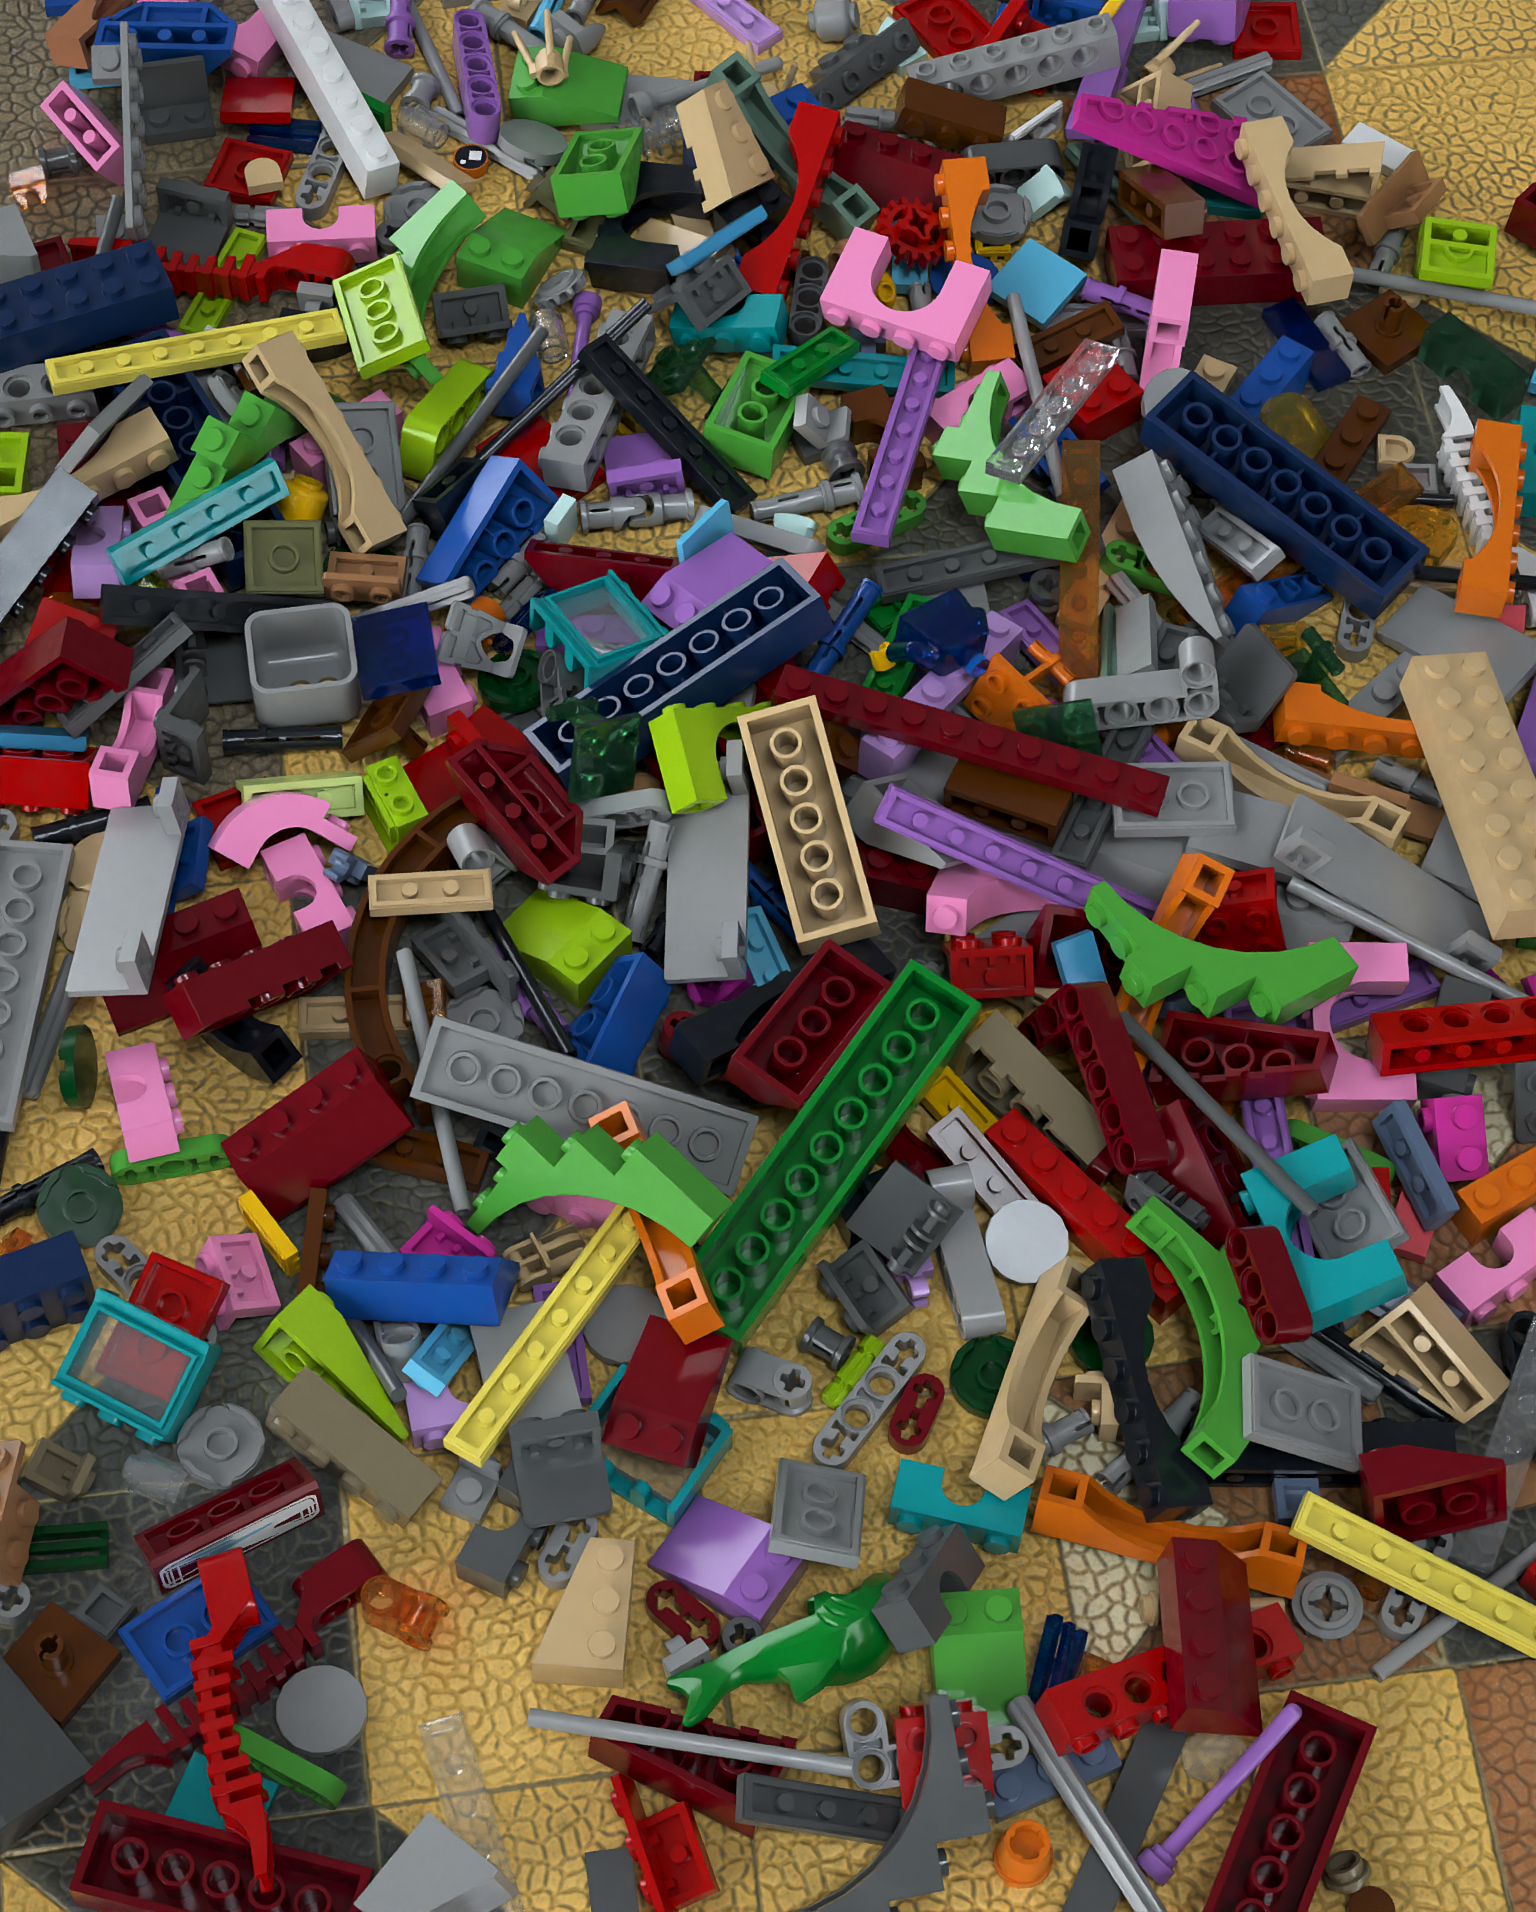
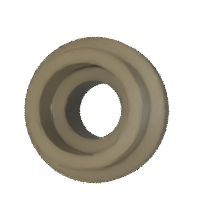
(1346, 1872)

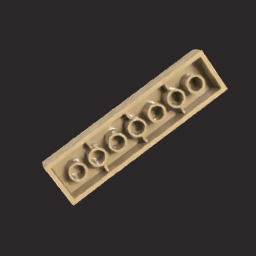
(1480, 781)

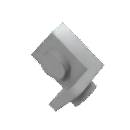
(818, 423)
(472, 1490)

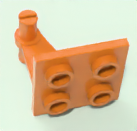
(1005, 689)

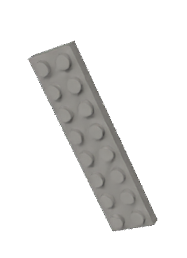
(31, 901)
(516, 1081)

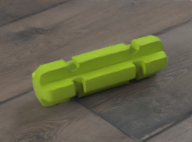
(852, 1371)

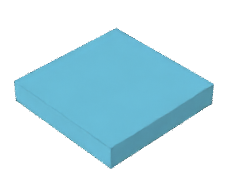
(1041, 279)

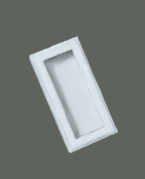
(1393, 153)

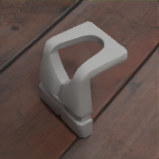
(464, 635)

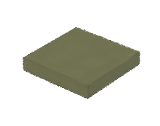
(283, 558)

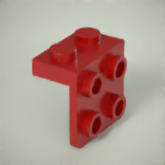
(909, 1732)

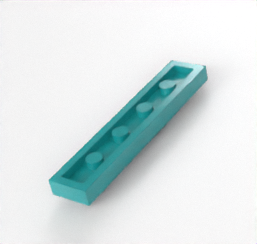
(869, 370)
(197, 521)

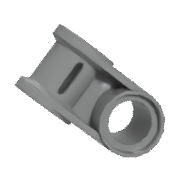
(477, 850)
(398, 1343)
(769, 1381)

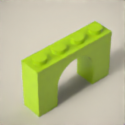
(687, 751)

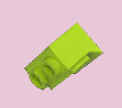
(391, 801)

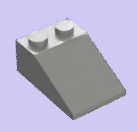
(861, 815)

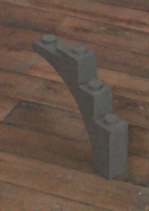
(939, 1811)

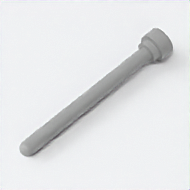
(644, 102)

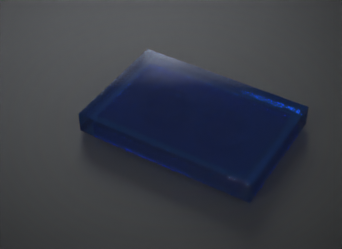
(395, 651)

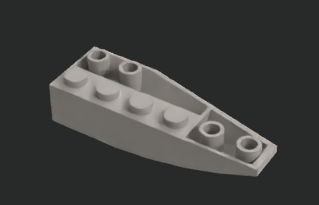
(1172, 539)

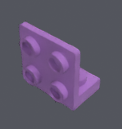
(641, 466)

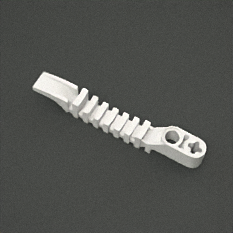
(1469, 495)

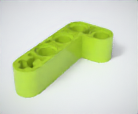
(441, 416)

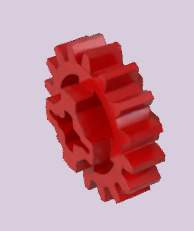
(913, 232)

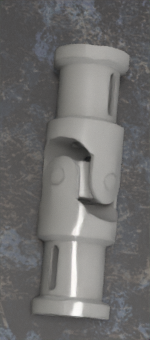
(630, 511)

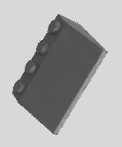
(35, 1759)

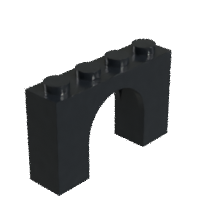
(637, 265)

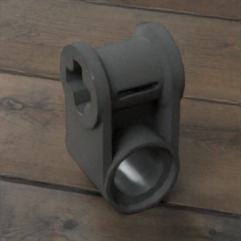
(556, 680)

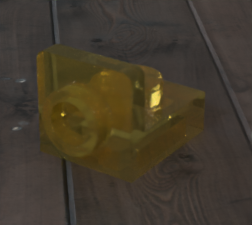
(1285, 636)

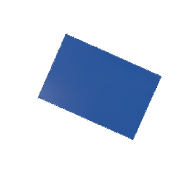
(163, 1633)

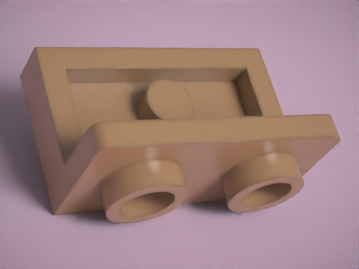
(365, 577)

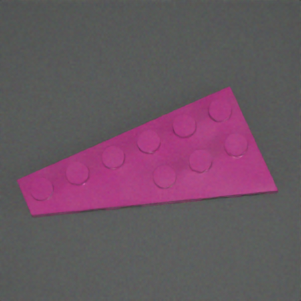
(1176, 139)

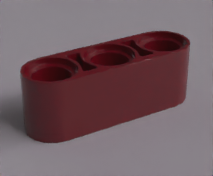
(1268, 1285)

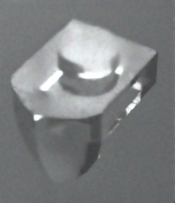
(1210, 1755)

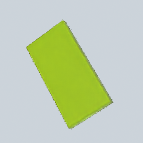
(381, 316)

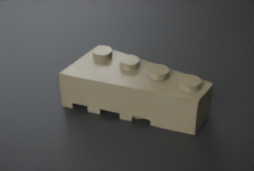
(1011, 1073)
(351, 1448)

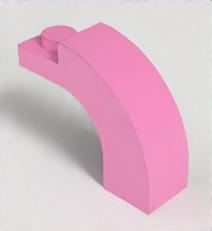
(257, 819)

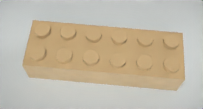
(808, 825)

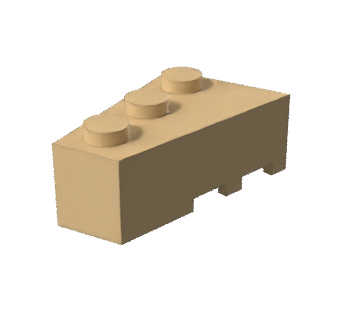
(1162, 91)
(722, 145)
(1334, 177)
(1435, 1354)
(591, 1621)

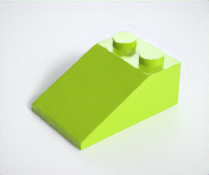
(567, 943)

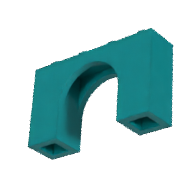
(1336, 1286)

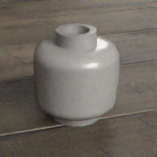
(834, 19)

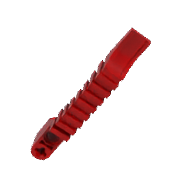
(281, 271)
(234, 1786)

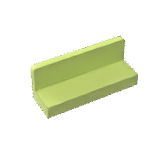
(338, 788)

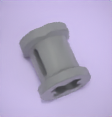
(423, 89)

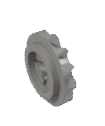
(559, 288)
(1342, 1595)

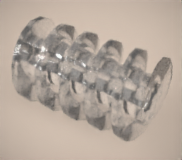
(658, 131)

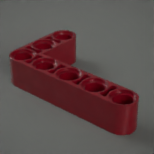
(1090, 1022)

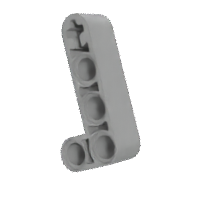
(1155, 695)
(965, 1259)
(876, 1742)

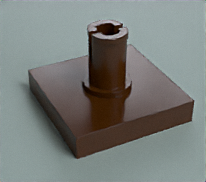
(1387, 331)
(388, 723)
(61, 1662)

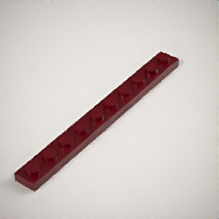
(976, 741)

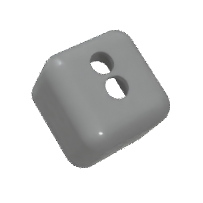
(305, 648)

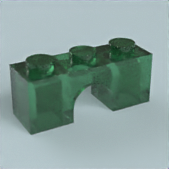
(1495, 378)

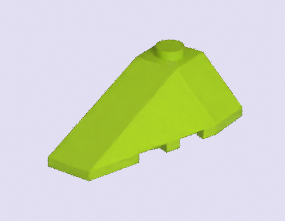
(317, 1336)

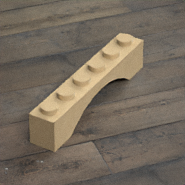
(1317, 263)
(289, 378)
(130, 454)
(1212, 741)
(1013, 1436)

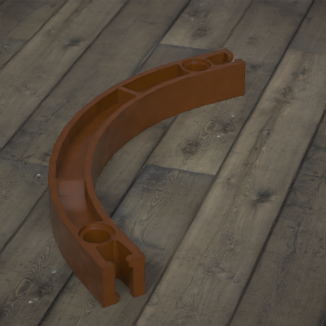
(375, 941)

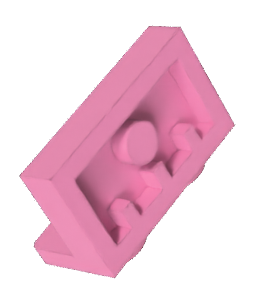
(241, 1264)

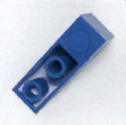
(528, 383)
(1277, 600)

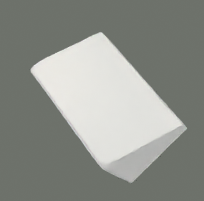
(1039, 126)

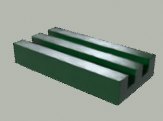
(69, 1531)

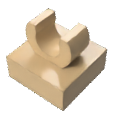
(521, 10)

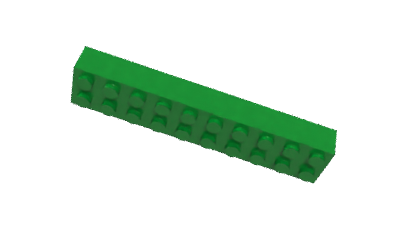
(832, 1146)

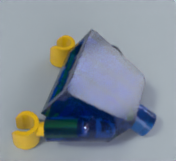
(939, 636)

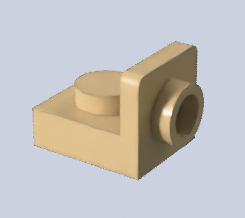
(1095, 1388)

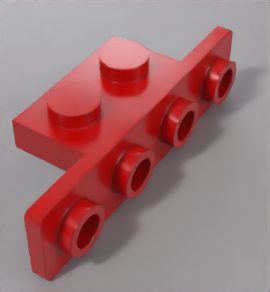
(667, 1849)

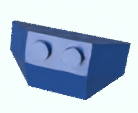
(174, 31)

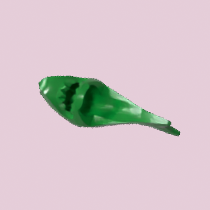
(828, 1648)

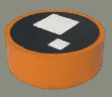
(471, 160)

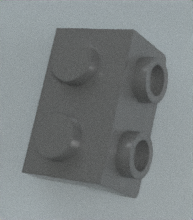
(471, 312)
(865, 1289)

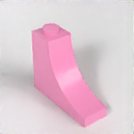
(967, 895)

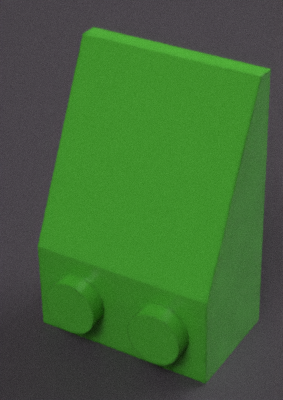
(588, 96)
(598, 173)
(509, 251)
(751, 420)
(982, 1650)

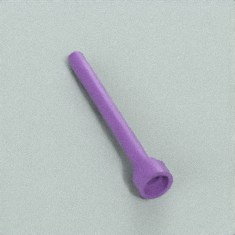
(586, 310)
(1161, 1858)

